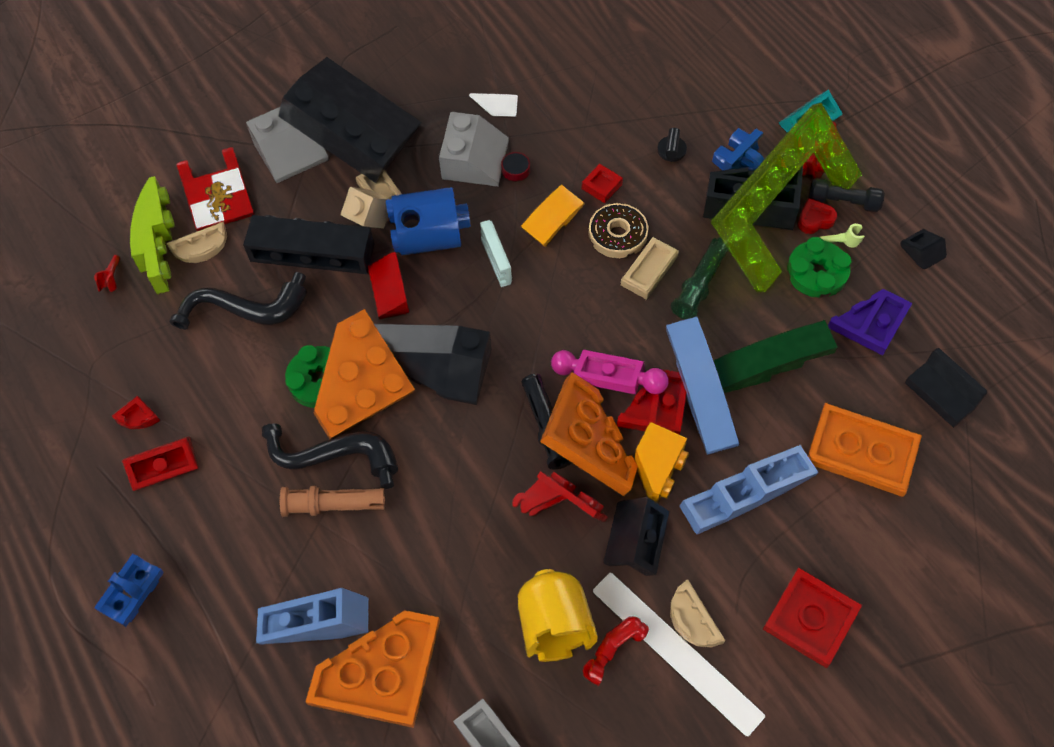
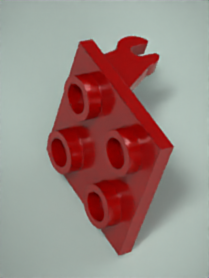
(552, 490)

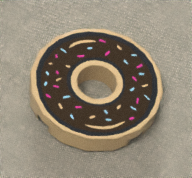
(618, 216)

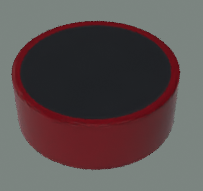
(515, 166)

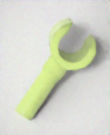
(849, 238)

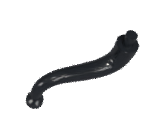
(271, 313)
(378, 450)

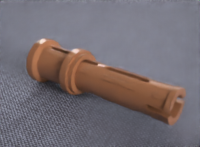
(317, 500)

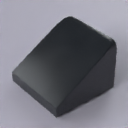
(925, 248)

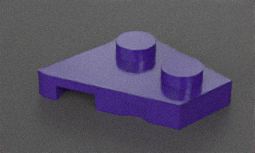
(872, 321)

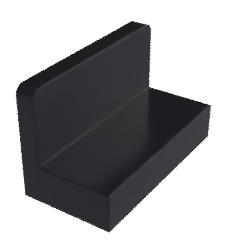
(946, 387)
(637, 535)

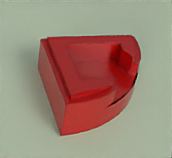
(135, 415)

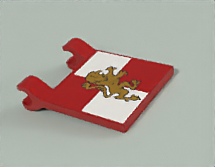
(216, 195)

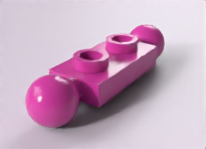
(610, 371)

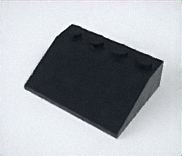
(348, 118)

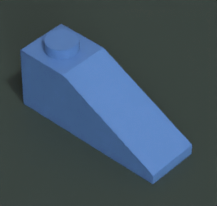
(313, 618)

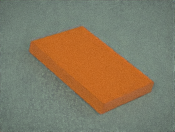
(864, 449)

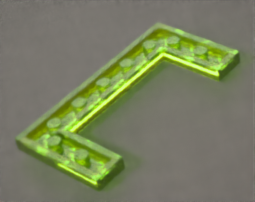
(734, 222)

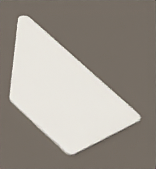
(497, 103)

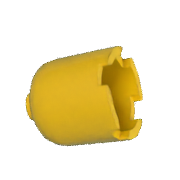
(555, 616)

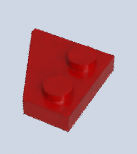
(661, 409)

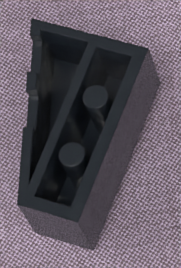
(780, 212)

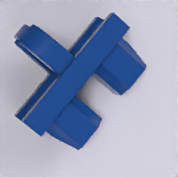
(745, 151)
(136, 579)

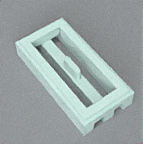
(496, 253)

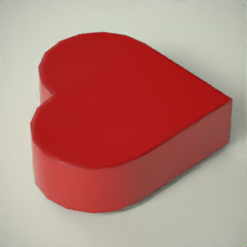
(816, 216)

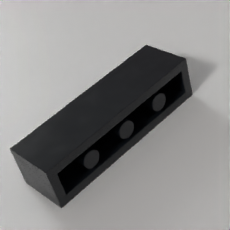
(309, 244)

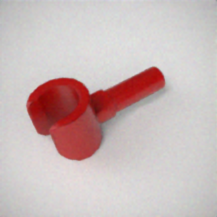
(106, 277)

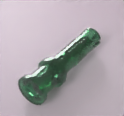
(696, 288)

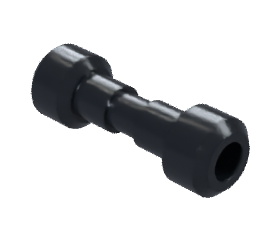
(871, 199)

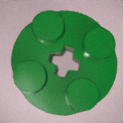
(823, 253)
(300, 372)

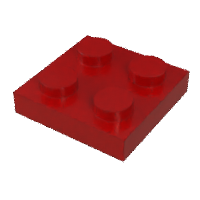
(812, 617)

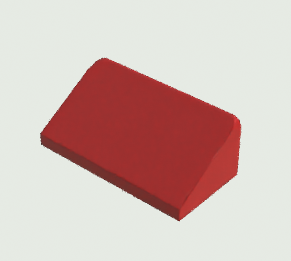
(388, 287)
(160, 463)

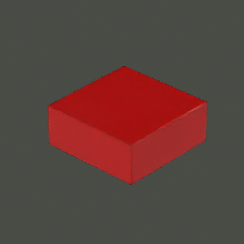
(602, 183)

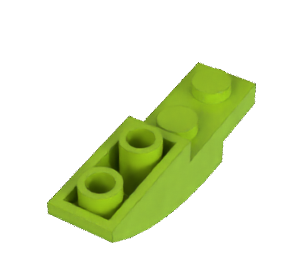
(149, 233)

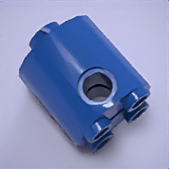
(437, 219)

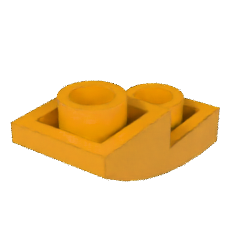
(552, 214)

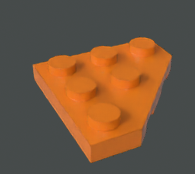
(358, 377)
(587, 436)
(380, 672)

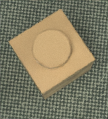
(365, 207)

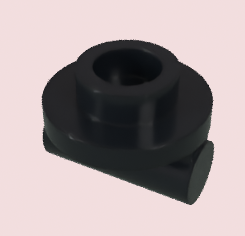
(672, 147)

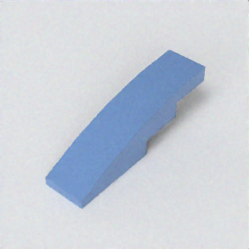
(702, 385)
(748, 489)

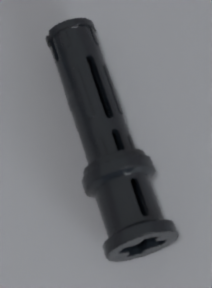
(542, 411)

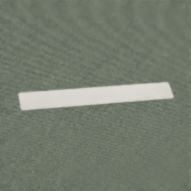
(682, 656)

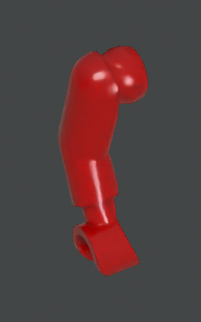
(628, 628)

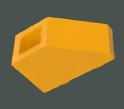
(657, 458)

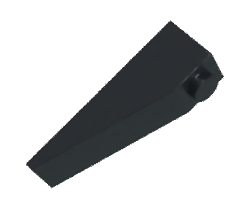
(441, 357)

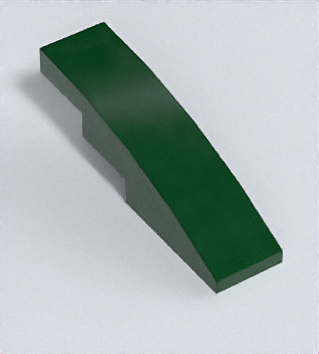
(774, 355)

